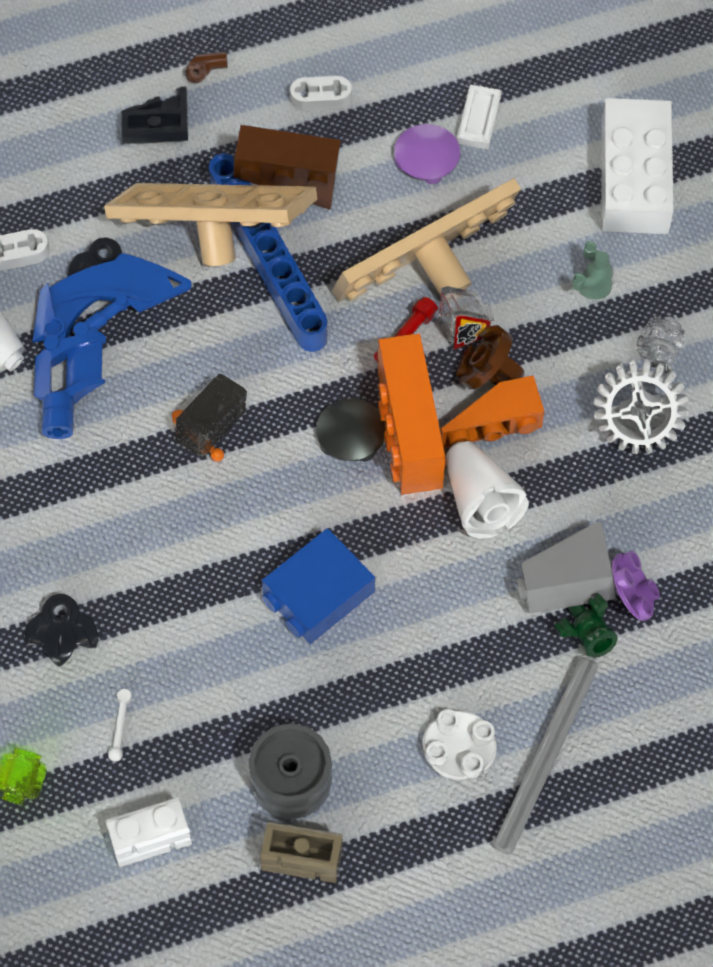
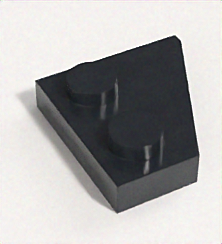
(157, 120)

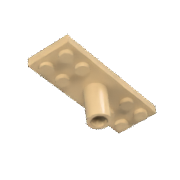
(212, 209)
(430, 247)

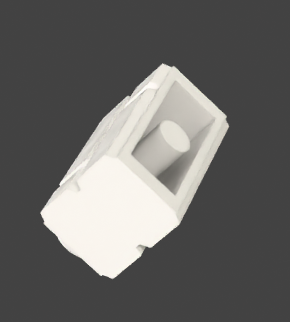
(148, 832)

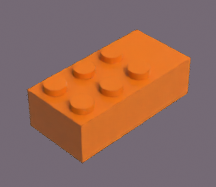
(409, 415)

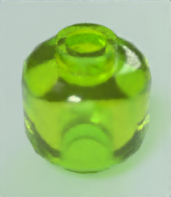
(21, 775)

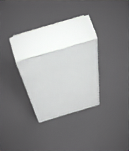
(479, 117)

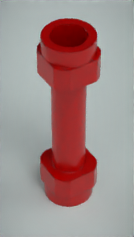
(422, 312)

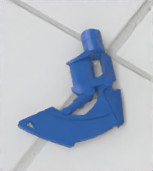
(125, 283)

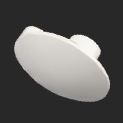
(459, 744)

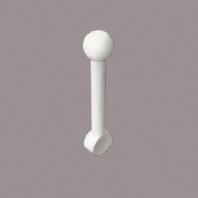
(123, 697)

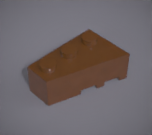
(287, 159)

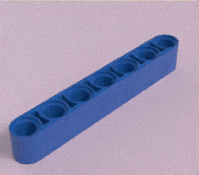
(276, 264)

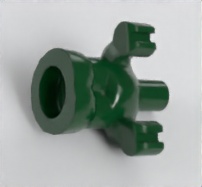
(590, 627)

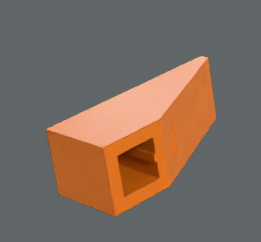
(502, 411)

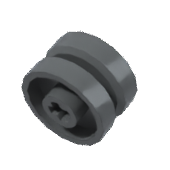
(270, 766)

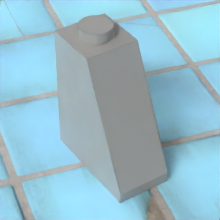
(568, 572)

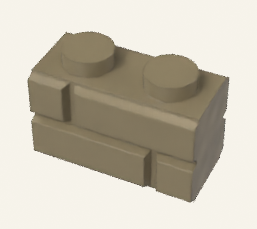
(301, 852)

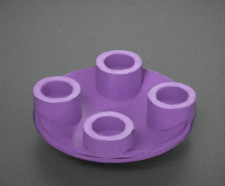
(427, 152)
(633, 587)

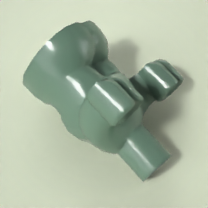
(598, 275)

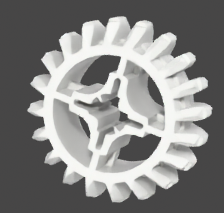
(646, 435)

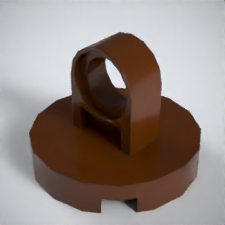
(489, 360)

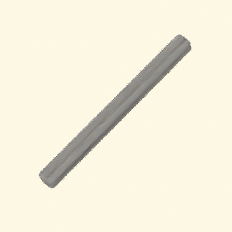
(545, 756)

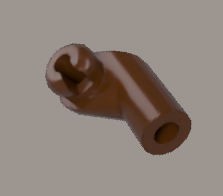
(203, 64)

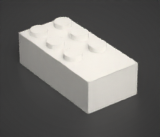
(637, 166)

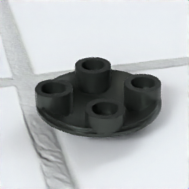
(350, 430)

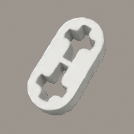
(320, 93)
(18, 251)

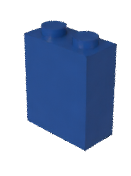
(317, 586)

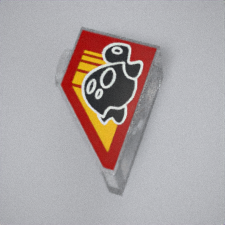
(463, 316)

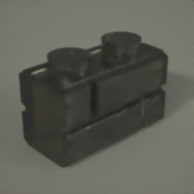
(210, 415)

